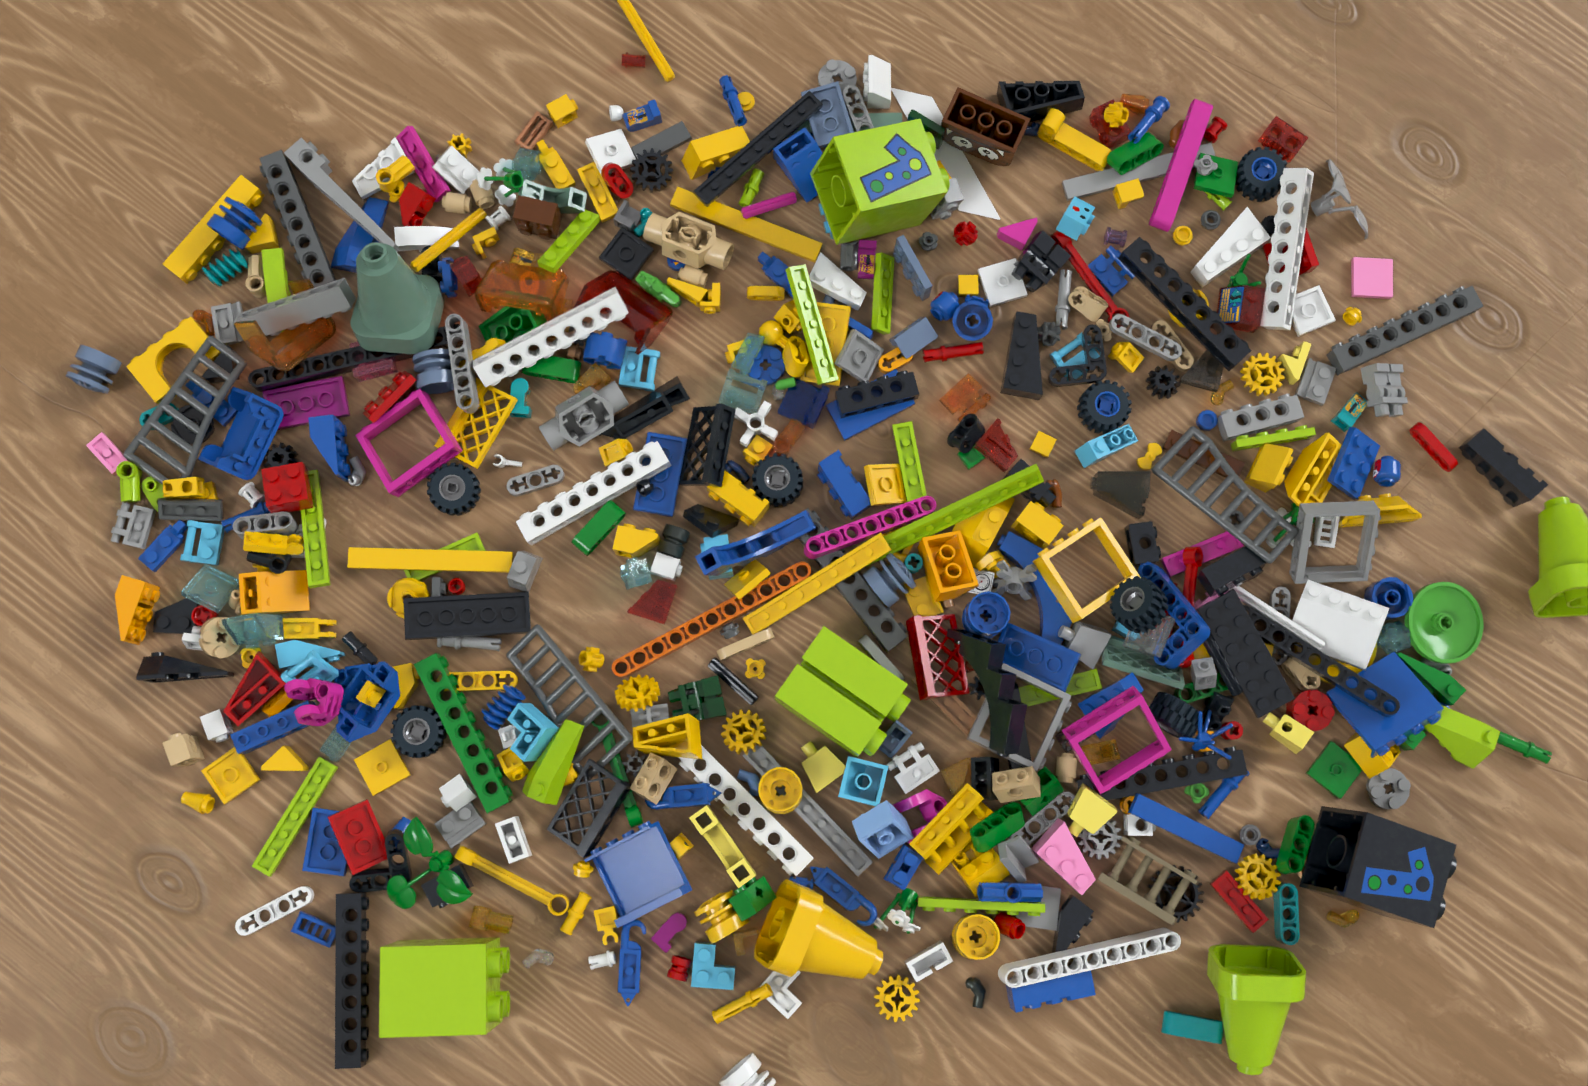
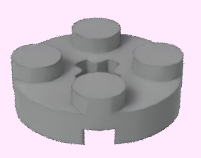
(837, 68)
(1399, 785)

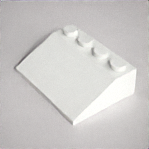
(1342, 621)

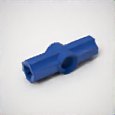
(1021, 892)

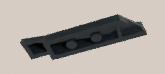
(647, 409)

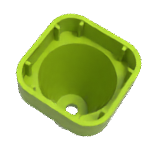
(1254, 999)

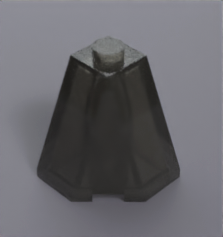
(1123, 490)

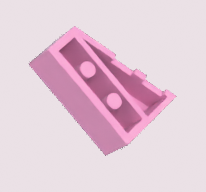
(1063, 856)

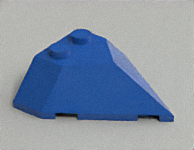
(359, 718)

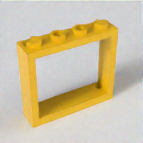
(1057, 584)

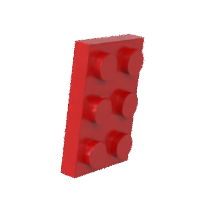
(388, 396)
(359, 836)

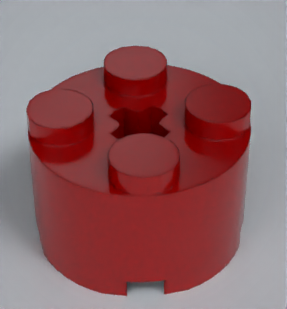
(1320, 705)

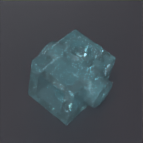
(528, 163)
(635, 573)
(1394, 637)

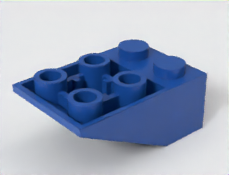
(797, 159)
(329, 437)

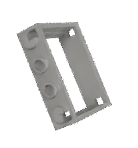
(1324, 574)
(1048, 740)

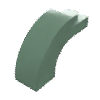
(568, 199)

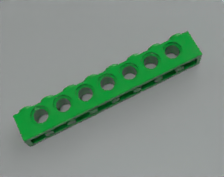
(426, 670)

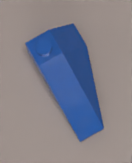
(357, 238)

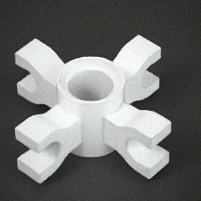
(747, 419)

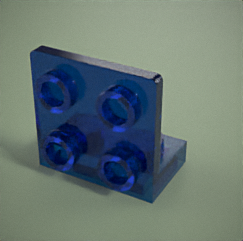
(804, 403)

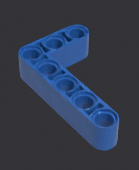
(1177, 610)

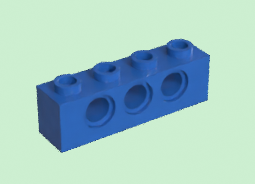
(268, 730)

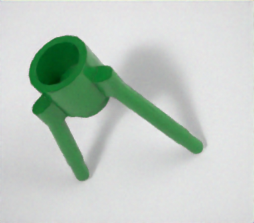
(1240, 278)

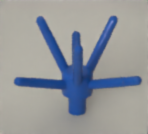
(1203, 739)

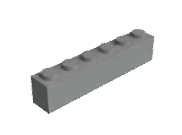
(301, 307)

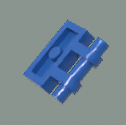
(1106, 273)

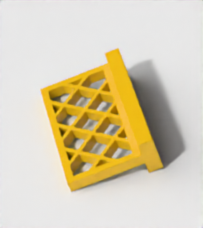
(461, 420)

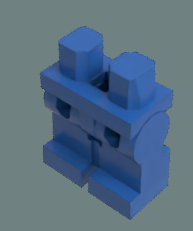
(904, 868)

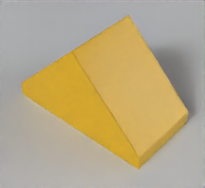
(264, 237)
(285, 760)

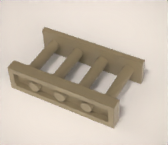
(1130, 889)

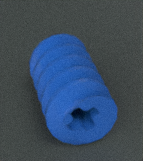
(502, 706)

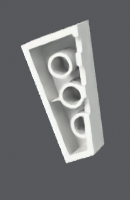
(1240, 239)

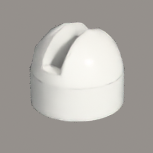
(615, 112)

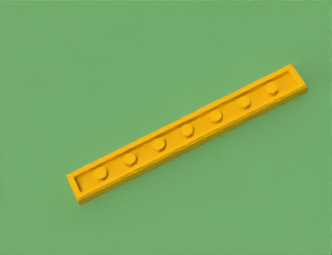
(751, 227)
(429, 560)
(817, 583)

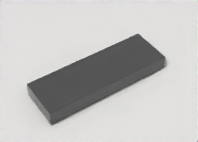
(664, 141)
(190, 509)

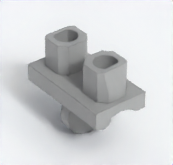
(650, 715)

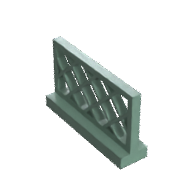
(1131, 661)

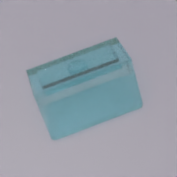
(335, 746)

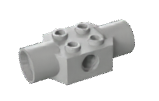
(584, 416)

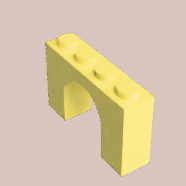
(723, 845)

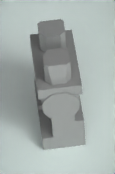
(1384, 388)

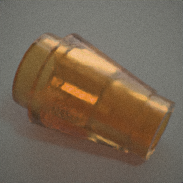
(1135, 103)

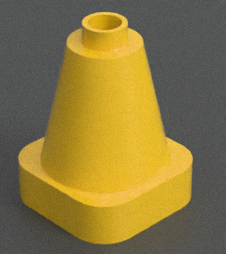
(813, 937)

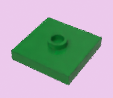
(1220, 180)
(1334, 770)

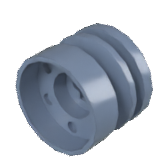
(93, 369)
(434, 371)
(889, 579)

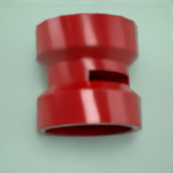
(200, 615)
(679, 968)

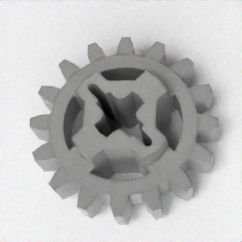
(1098, 845)

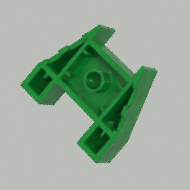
(1438, 683)

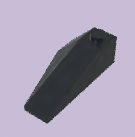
(163, 668)

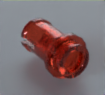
(633, 60)

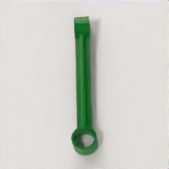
(631, 808)

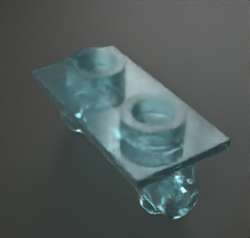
(747, 353)

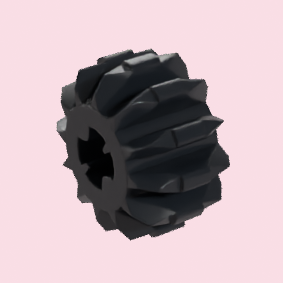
(1160, 388)
(280, 451)

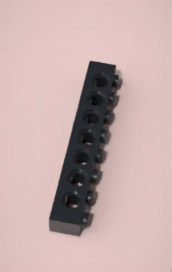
(1185, 314)
(1235, 767)
(345, 1056)

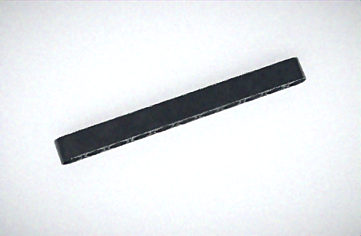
(329, 369)

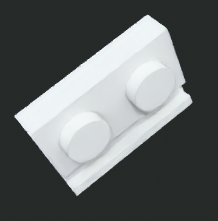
(455, 169)

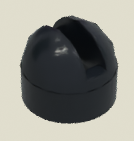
(644, 487)

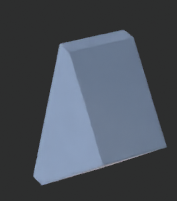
(896, 737)

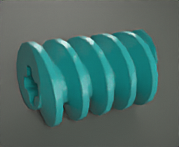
(226, 267)

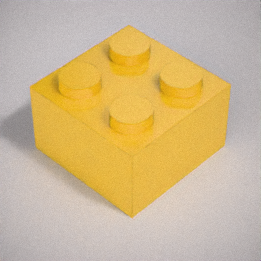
(1037, 525)

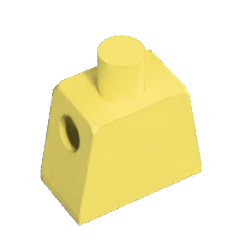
(1296, 735)
(821, 766)
(1089, 811)

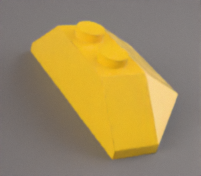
(1310, 473)
(1392, 510)
(982, 528)

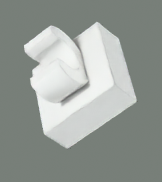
(191, 640)
(508, 735)

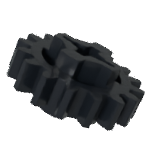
(646, 176)

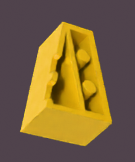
(713, 151)
(739, 500)
(670, 737)

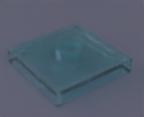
(210, 588)

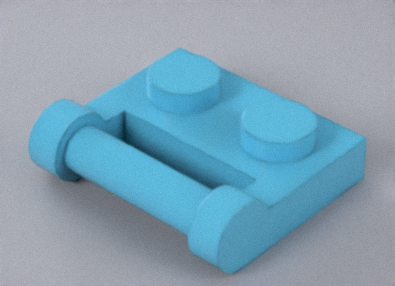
(1078, 359)
(632, 369)
(209, 544)
(321, 671)

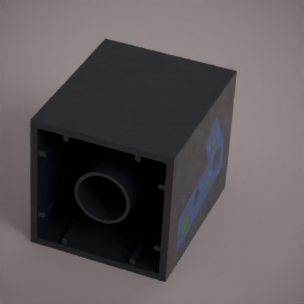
(1379, 866)

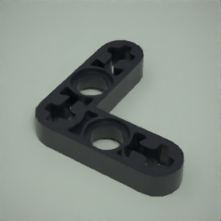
(1091, 363)
(394, 868)

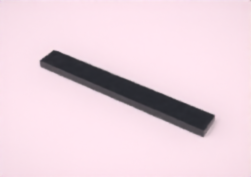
(757, 149)

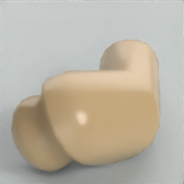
(234, 602)

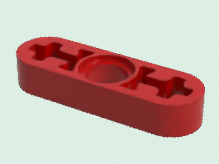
(1433, 447)

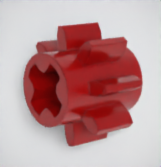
(965, 233)

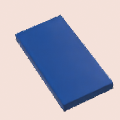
(858, 423)
(666, 483)
(1038, 656)

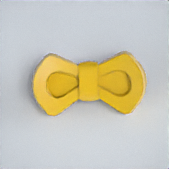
(1153, 451)

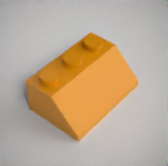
(947, 565)

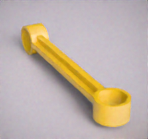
(473, 859)

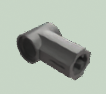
(849, 256)

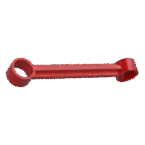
(1087, 275)
(1192, 560)

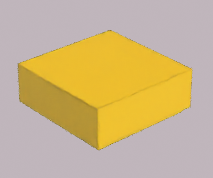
(968, 285)
(1042, 444)

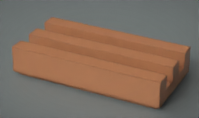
(549, 123)

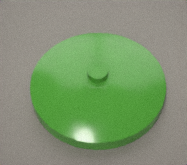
(1444, 622)

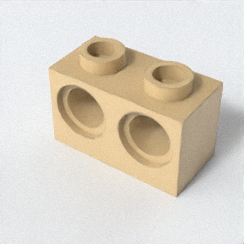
(653, 778)

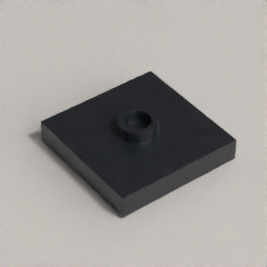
(626, 254)

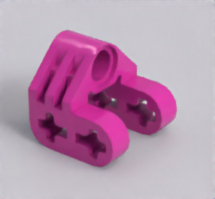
(326, 692)
(929, 805)

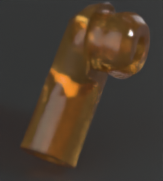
(206, 319)

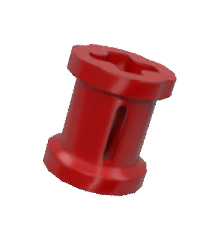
(1214, 129)
(1237, 732)

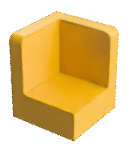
(1127, 192)

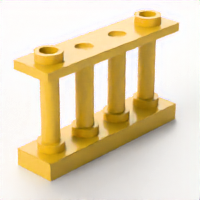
(950, 829)

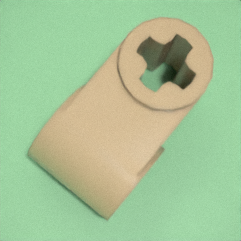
(1089, 305)
(1299, 675)

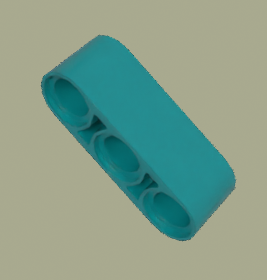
(1292, 922)
(1192, 1027)

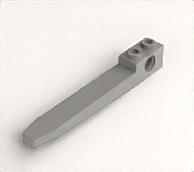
(317, 173)

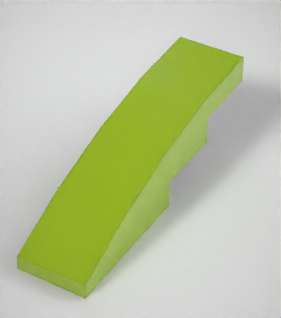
(275, 274)

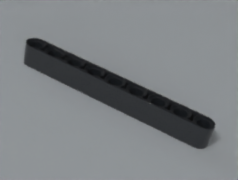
(1325, 662)

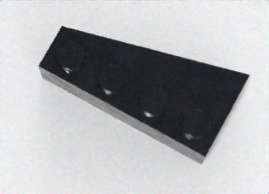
(1038, 98)
(1022, 362)
(1501, 469)

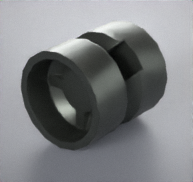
(673, 540)

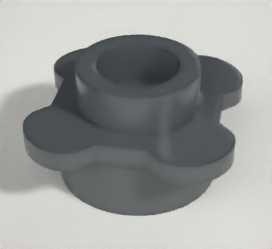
(729, 630)

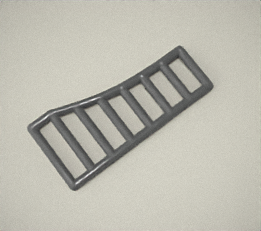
(209, 413)
(1231, 478)
(587, 692)

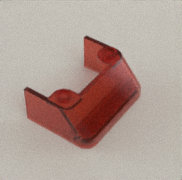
(645, 313)

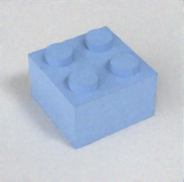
(882, 829)

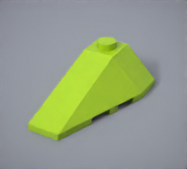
(1464, 737)
(550, 770)

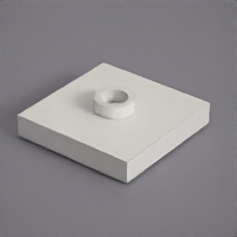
(610, 148)
(1000, 284)
(1311, 311)

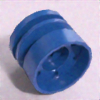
(234, 222)
(993, 607)

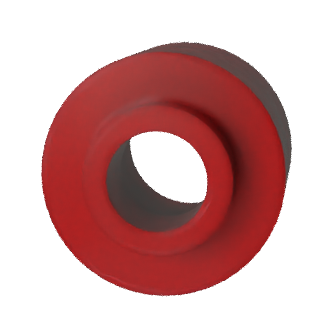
(1009, 925)

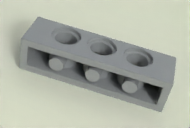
(1288, 405)

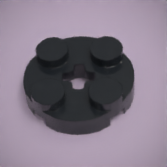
(195, 416)

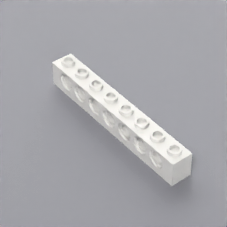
(1292, 257)
(484, 364)
(587, 504)
(801, 857)

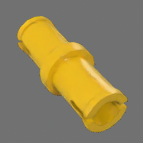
(575, 913)

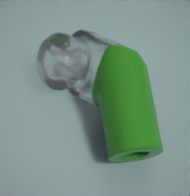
(780, 387)

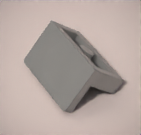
(1016, 856)

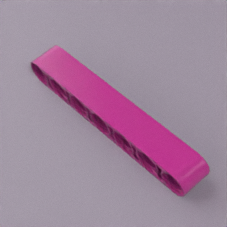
(1180, 165)
(861, 531)

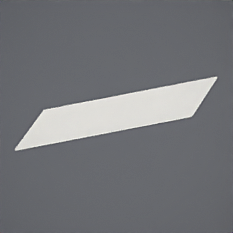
(953, 159)

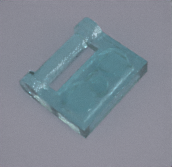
(741, 398)

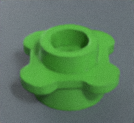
(1196, 797)

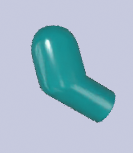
(645, 214)

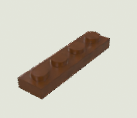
(1206, 459)

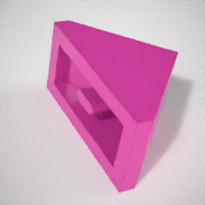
(1017, 233)

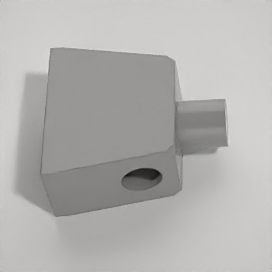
(523, 570)
(1086, 640)

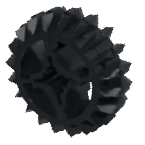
(1190, 902)

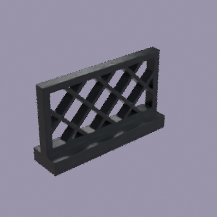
(715, 447)
(604, 817)

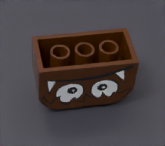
(983, 128)

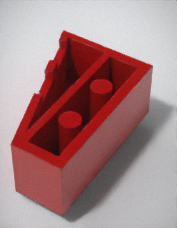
(256, 687)

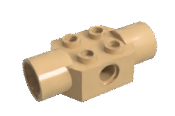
(688, 240)

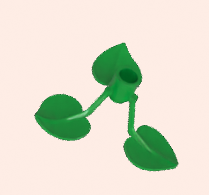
(450, 886)

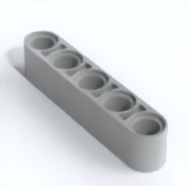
(456, 356)

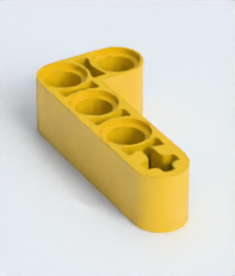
(1072, 141)

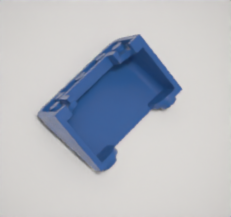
(247, 437)

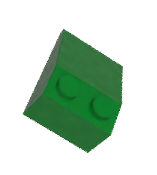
(510, 323)

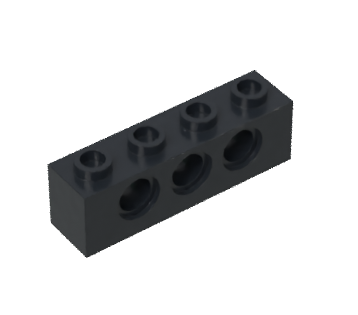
(848, 407)

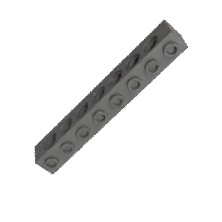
(278, 163)
(1467, 302)
(848, 591)

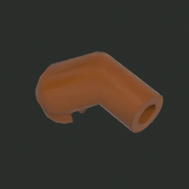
(1174, 133)
(1056, 490)

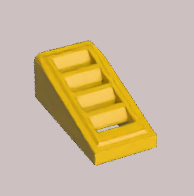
(688, 291)

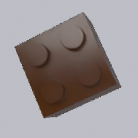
(537, 217)

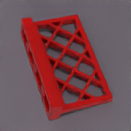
(922, 662)

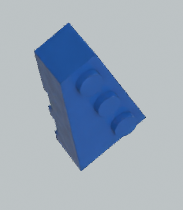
(843, 485)

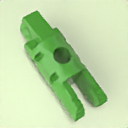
(658, 289)

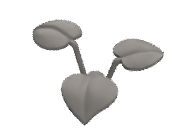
(1326, 202)

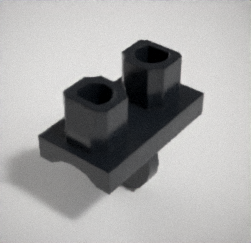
(1220, 707)

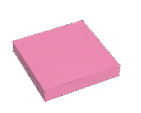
(1372, 278)

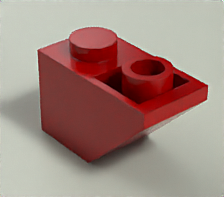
(414, 205)

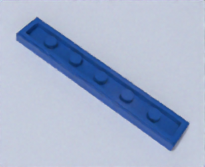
(1186, 828)

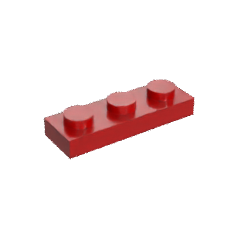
(1240, 904)

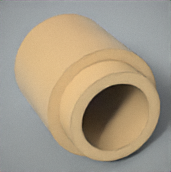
(482, 197)
(457, 203)
(693, 276)
(1066, 768)

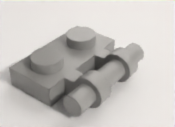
(138, 526)

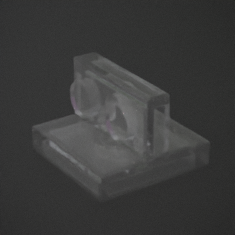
(1153, 641)

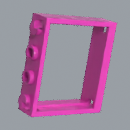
(426, 466)
(1103, 716)

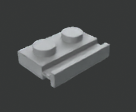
(223, 322)
(1315, 381)
(460, 825)

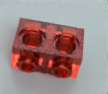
(1104, 128)
(1285, 135)
(466, 274)

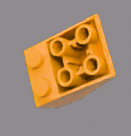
(273, 592)
(134, 607)

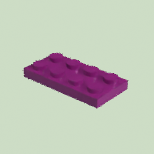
(310, 400)

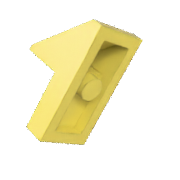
(1294, 365)

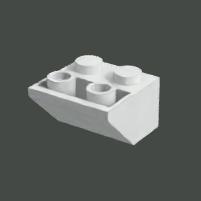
(877, 83)

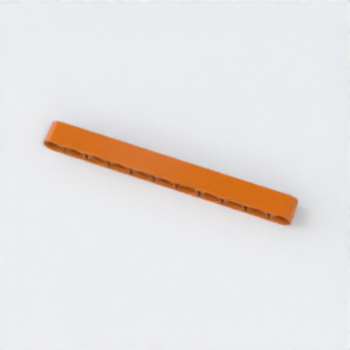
(701, 621)

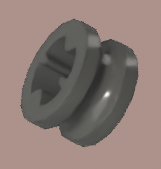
(1240, 518)

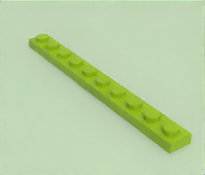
(963, 509)

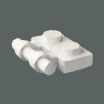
(917, 772)

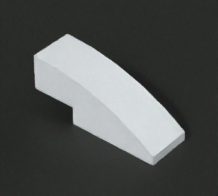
(420, 236)

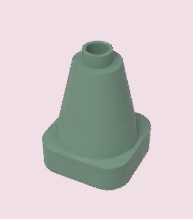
(393, 304)

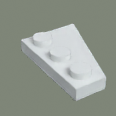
(366, 180)
(835, 283)

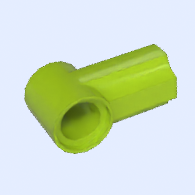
(129, 484)

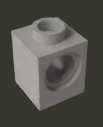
(1203, 673)

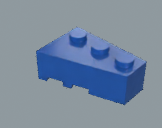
(1106, 694)

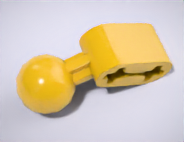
(794, 349)

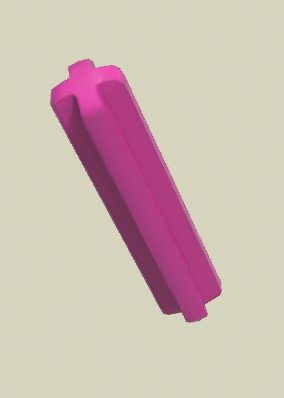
(768, 205)

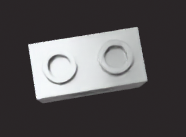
(513, 839)

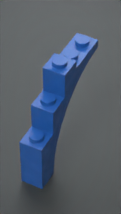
(739, 553)

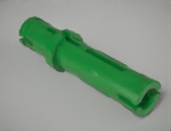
(1528, 749)

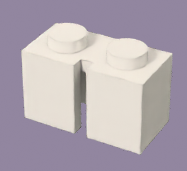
(934, 955)

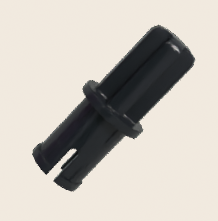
(359, 649)

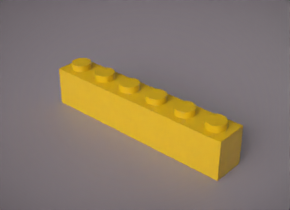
(203, 241)

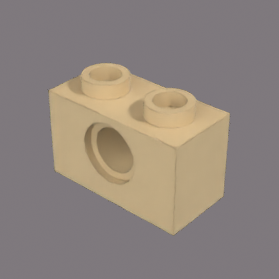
(183, 750)
(1016, 784)

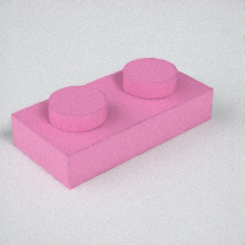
(106, 452)

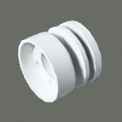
(746, 1074)

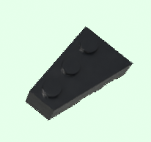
(1231, 571)

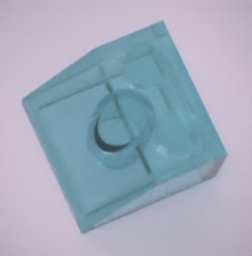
(255, 629)

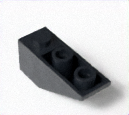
(1071, 919)

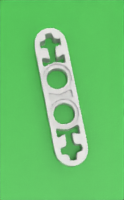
(273, 908)

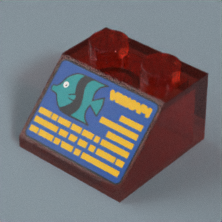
(1241, 307)

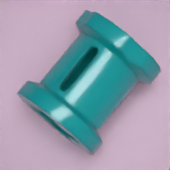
(916, 558)

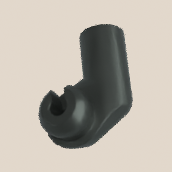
(978, 990)

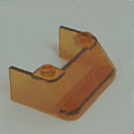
(291, 345)

